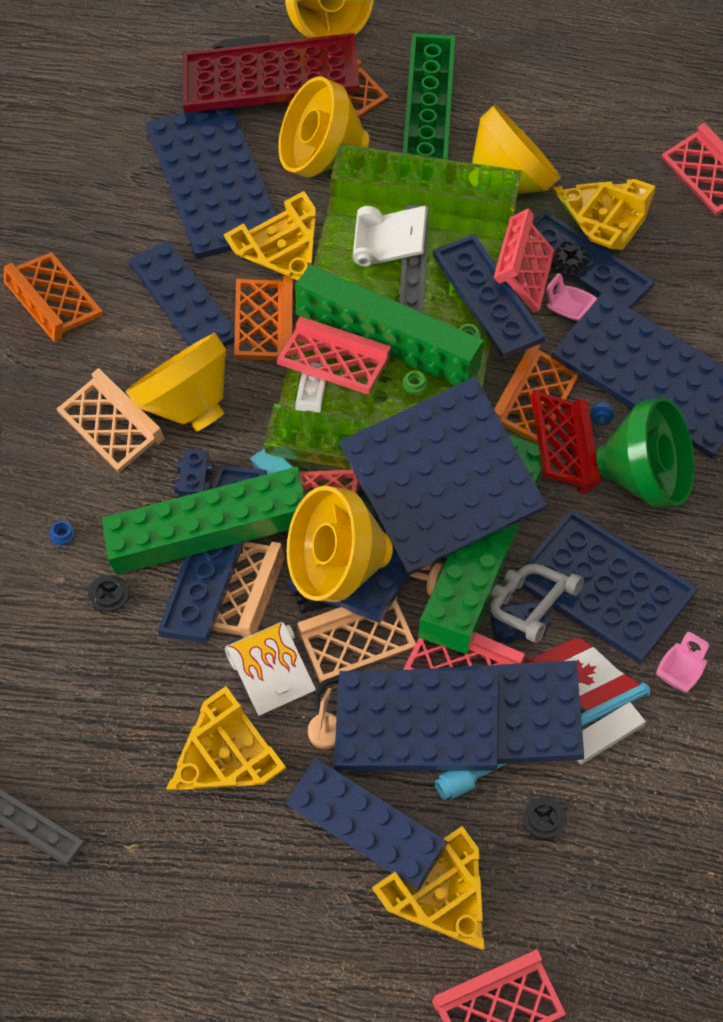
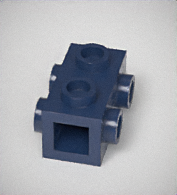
(194, 472)
(508, 634)

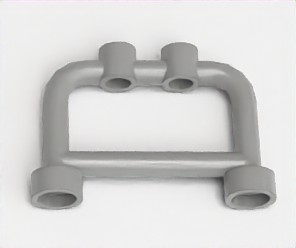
(514, 580)

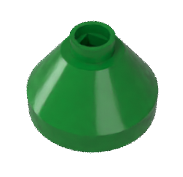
(651, 454)

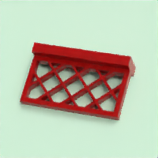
(579, 441)

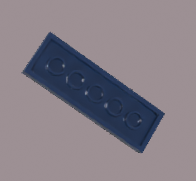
(605, 270)
(181, 295)
(492, 304)
(367, 823)

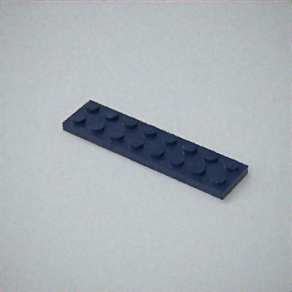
(203, 579)

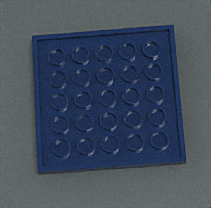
(442, 475)

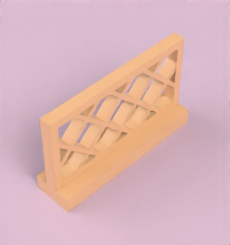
(121, 403)
(261, 589)
(342, 618)

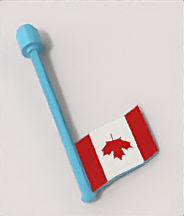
(600, 692)

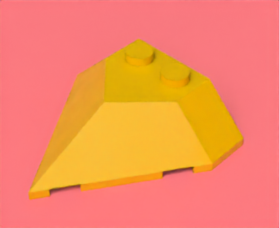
(608, 211)
(280, 242)
(224, 749)
(448, 897)

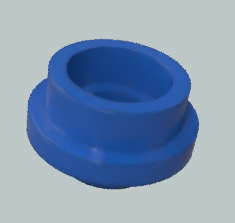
(602, 413)
(62, 527)

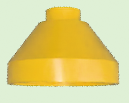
(328, 17)
(316, 125)
(507, 146)
(185, 385)
(334, 544)

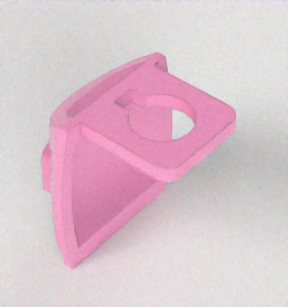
(568, 300)
(681, 665)

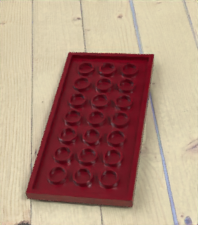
(266, 71)

